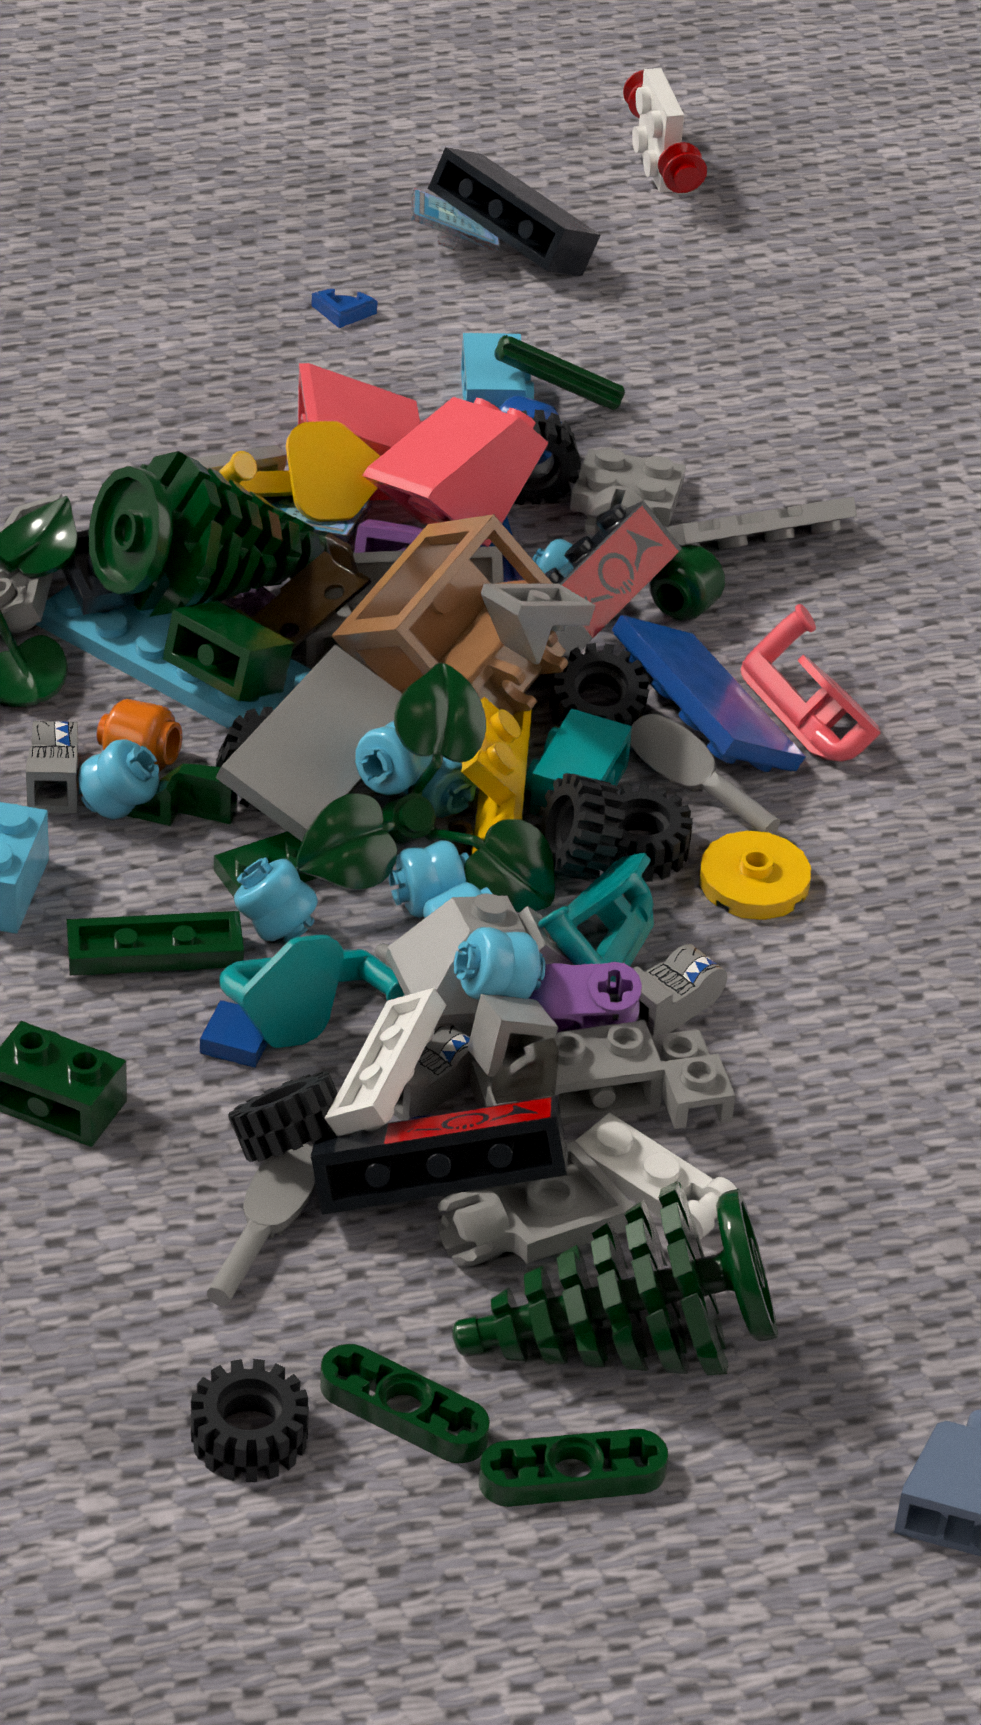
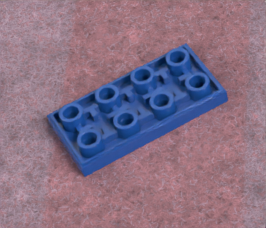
(707, 696)

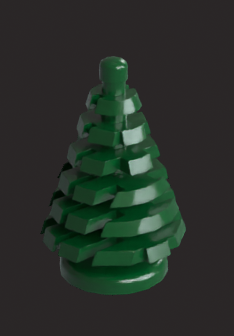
(191, 536)
(690, 1279)

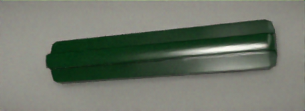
(559, 372)

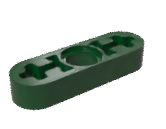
(392, 1379)
(587, 1447)

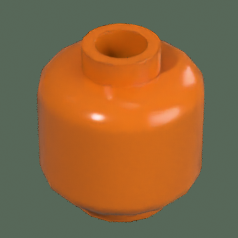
(144, 724)

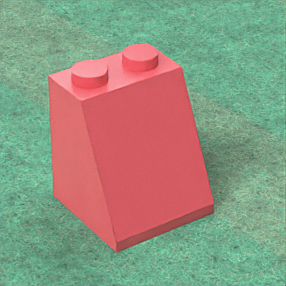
(368, 411)
(460, 463)

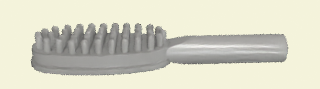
(688, 763)
(270, 1206)

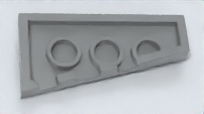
(774, 523)

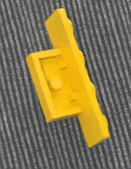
(500, 767)

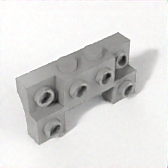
(627, 1072)

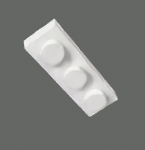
(385, 1063)

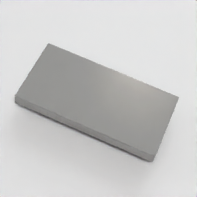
(309, 742)

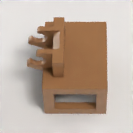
(434, 613)

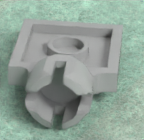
(616, 478)
(532, 1216)

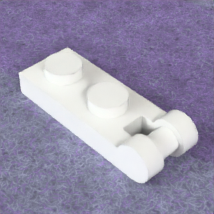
(644, 1167)

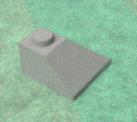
(427, 951)

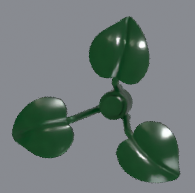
(37, 547)
(355, 840)

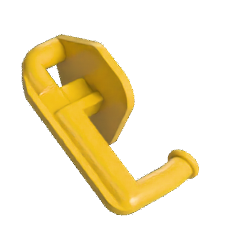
(322, 475)

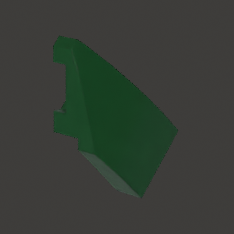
(189, 791)

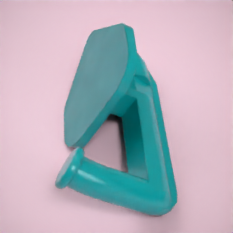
(627, 921)
(295, 990)

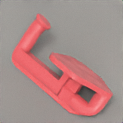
(809, 719)

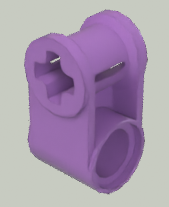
(580, 996)

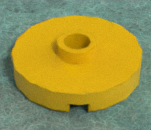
(755, 874)

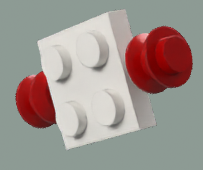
(668, 160)

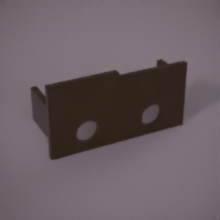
(303, 597)

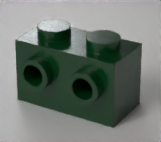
(228, 651)
(60, 1083)

